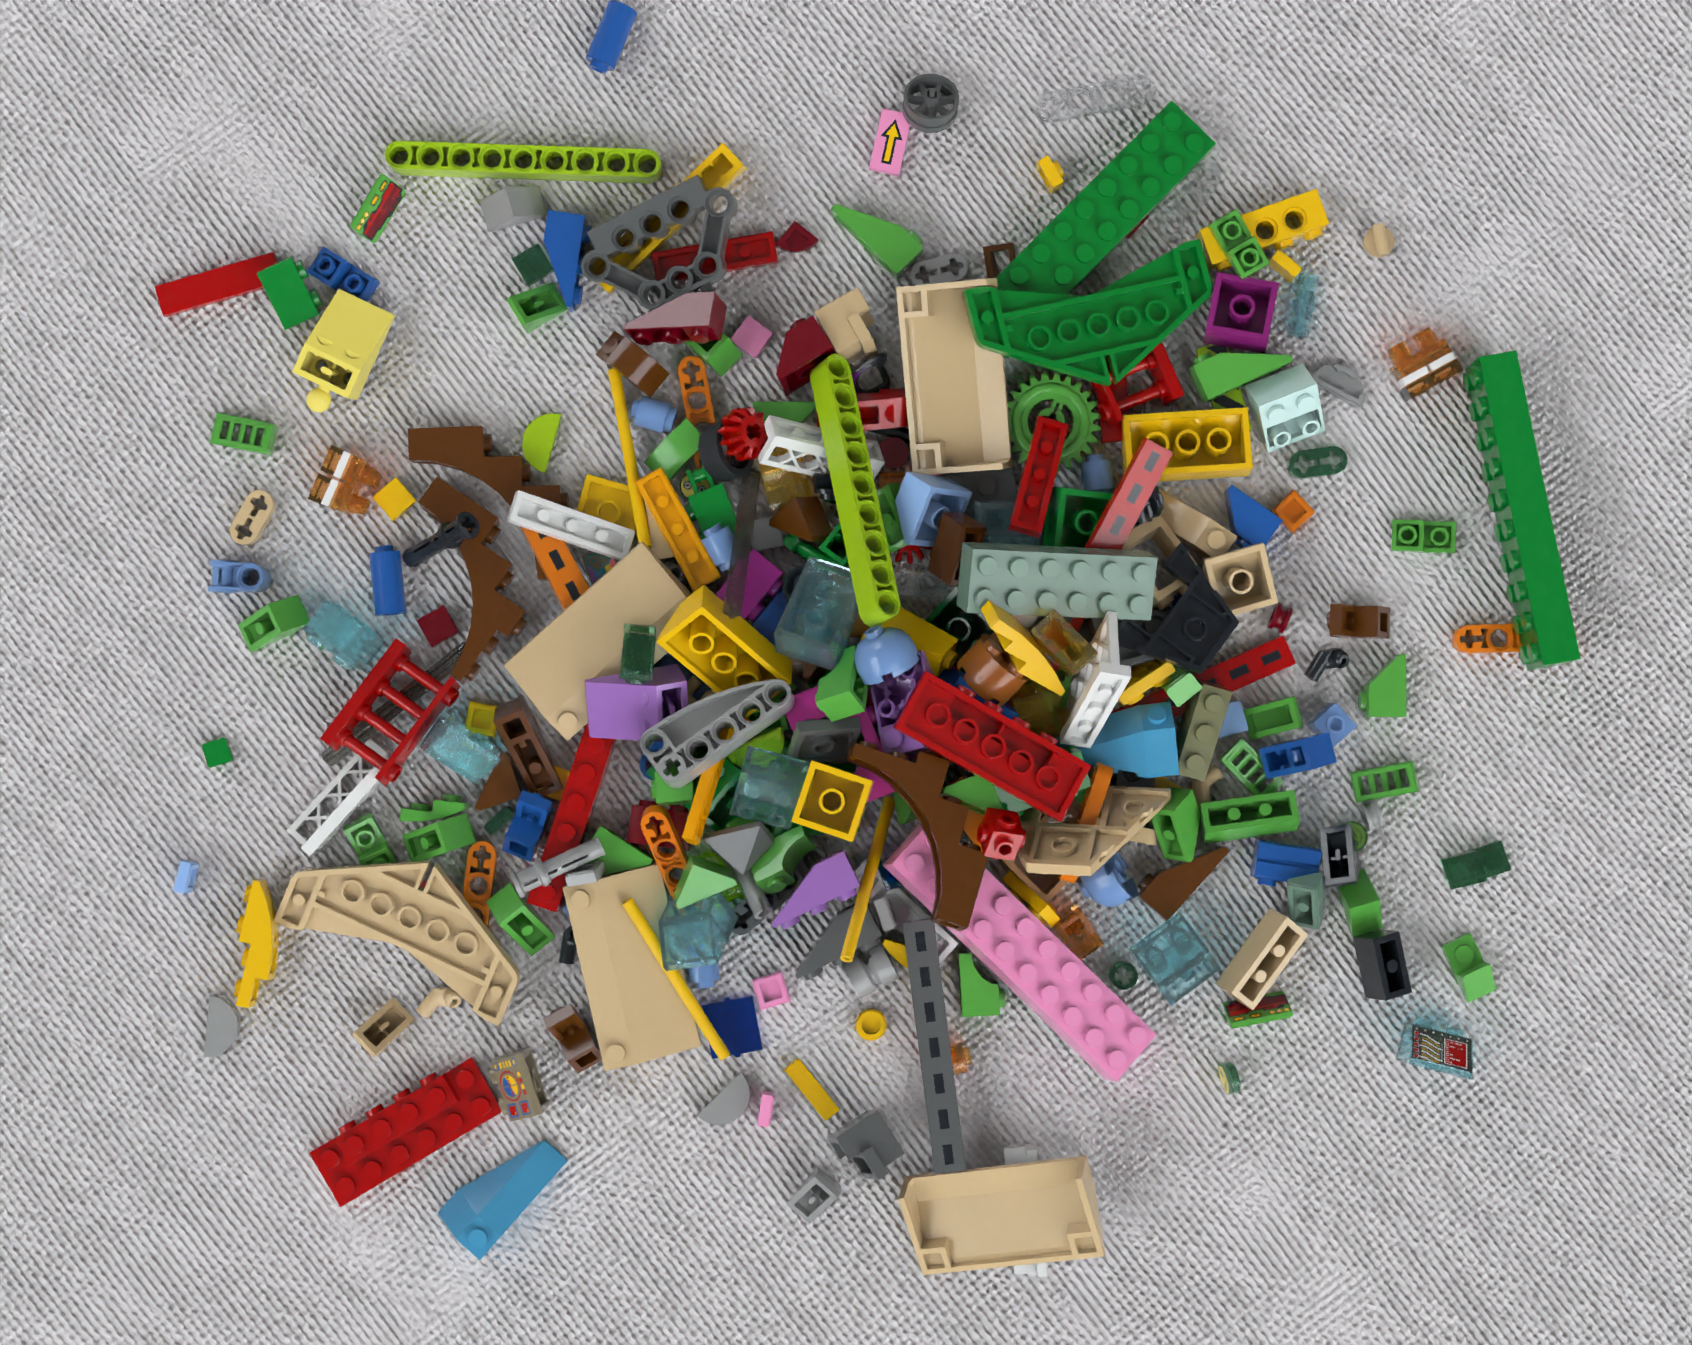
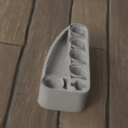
(702, 723)

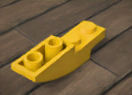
(261, 932)

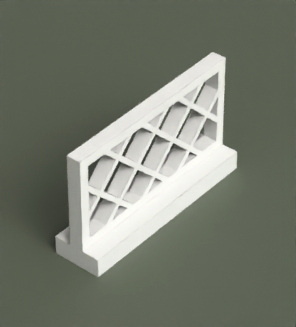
(1096, 687)

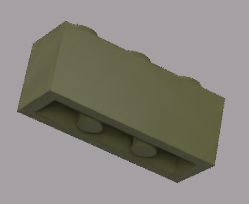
(1201, 729)

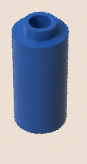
(610, 36)
(387, 581)

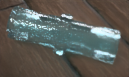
(1303, 305)

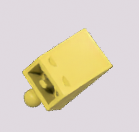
(349, 343)

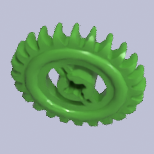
(1062, 394)

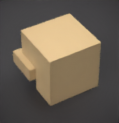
(846, 326)

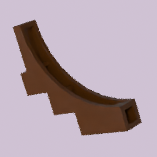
(468, 451)
(488, 574)
(919, 783)

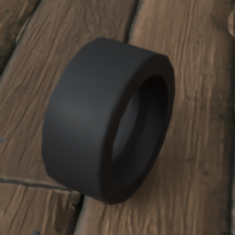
(714, 459)

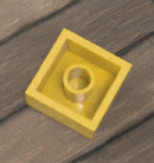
(832, 801)

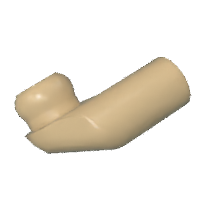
(1202, 789)
(439, 998)

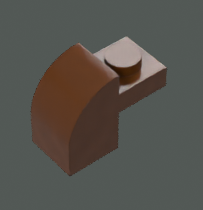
(632, 363)
(1358, 621)
(575, 1037)

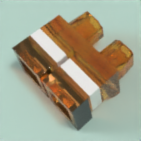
(1424, 369)
(340, 495)

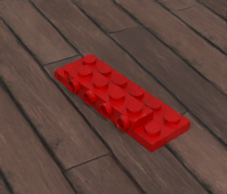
(992, 745)
(405, 1130)

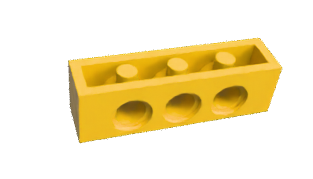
(1305, 207)

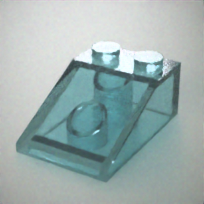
(818, 615)

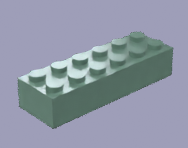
(1065, 579)

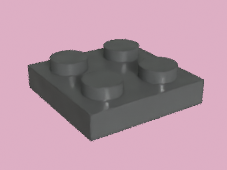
(824, 740)

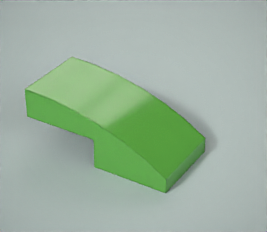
(675, 450)

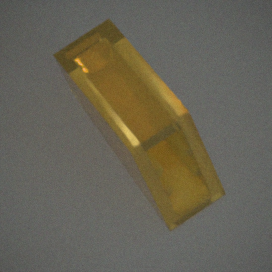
(1063, 644)

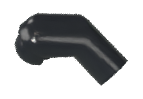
(1326, 660)
(568, 947)

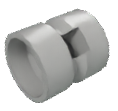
(870, 970)

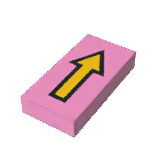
(890, 143)

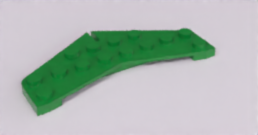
(1079, 331)

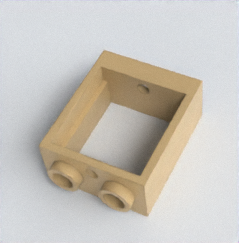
(1167, 543)

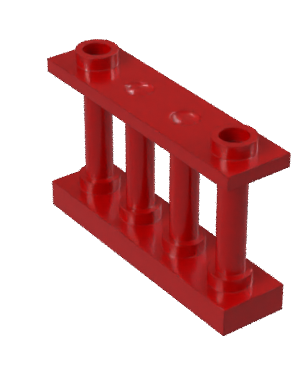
(1165, 387)
(360, 709)

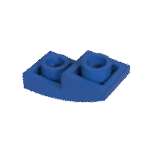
(342, 275)

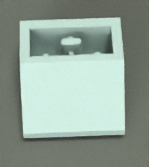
(1285, 407)

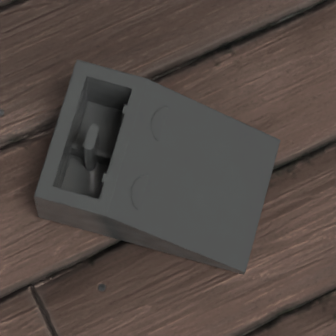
(831, 942)

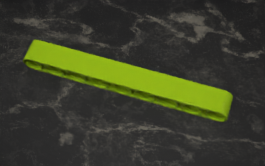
(510, 155)
(855, 491)

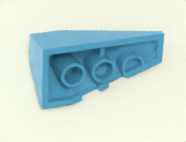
(1136, 742)
(491, 1203)

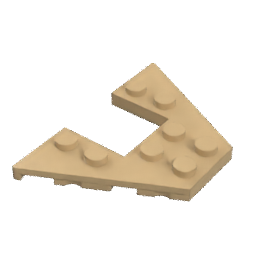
(1082, 847)

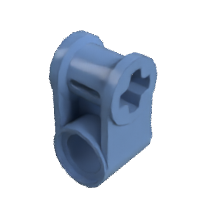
(233, 577)

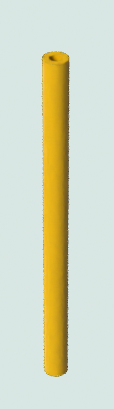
(629, 457)
(867, 880)
(676, 980)

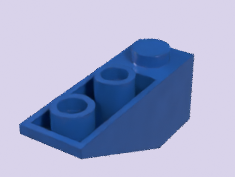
(565, 244)

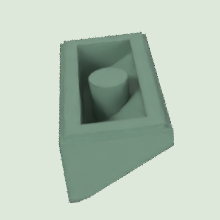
(1306, 900)

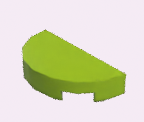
(540, 440)
(770, 741)

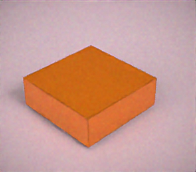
(1293, 511)

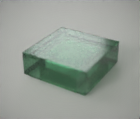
(533, 265)
(500, 820)

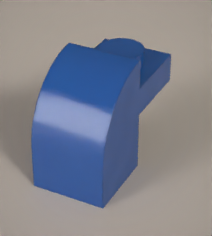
(527, 825)

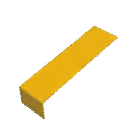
(811, 1089)

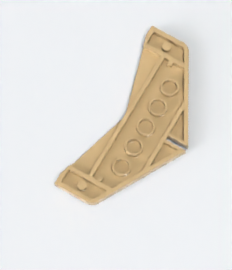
(428, 922)

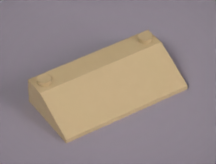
(951, 383)
(589, 633)
(627, 990)
(1003, 1215)

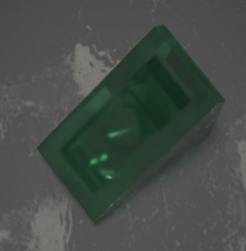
(1475, 865)

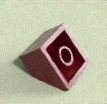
(802, 351)

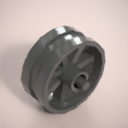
(924, 116)

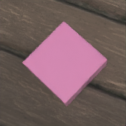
(751, 337)
(771, 990)
(766, 1109)

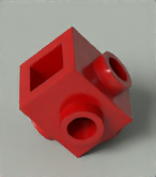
(1001, 834)

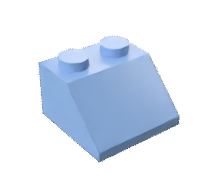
(922, 504)

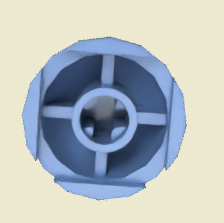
(884, 653)
(1109, 883)

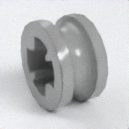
(1371, 815)

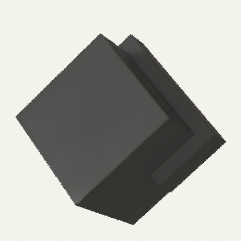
(867, 1143)

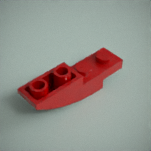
(882, 409)

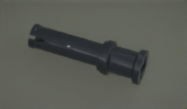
(449, 536)

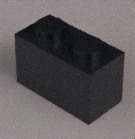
(1382, 964)

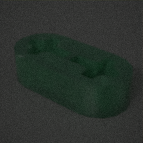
(1316, 455)

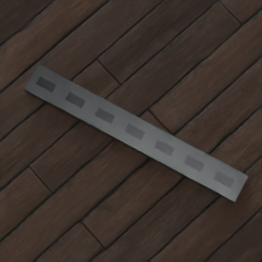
(934, 1046)

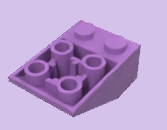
(889, 702)
(628, 709)
(825, 881)

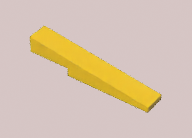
(716, 170)

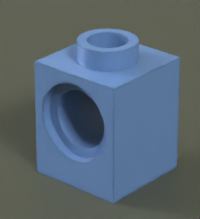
(1332, 720)

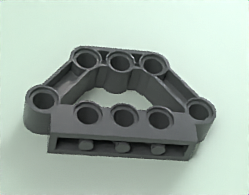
(712, 242)

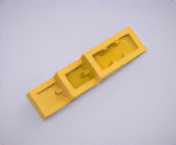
(1022, 648)

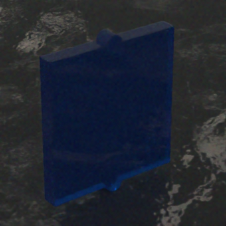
(736, 1024)

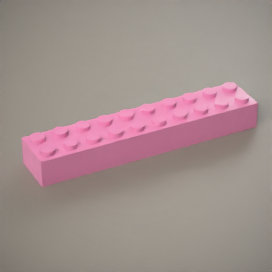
(1034, 966)

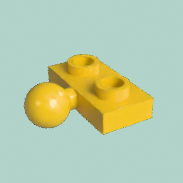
(1040, 909)

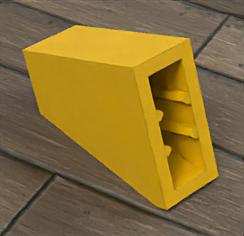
(935, 642)

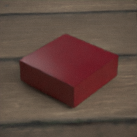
(438, 626)

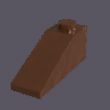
(527, 746)
(1174, 884)

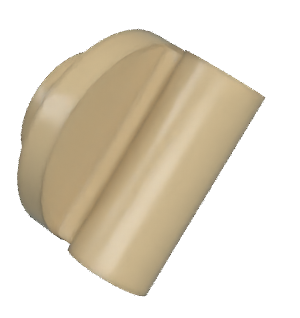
(1378, 241)

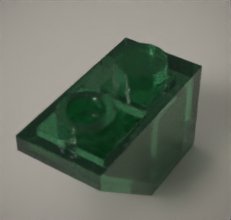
(637, 653)

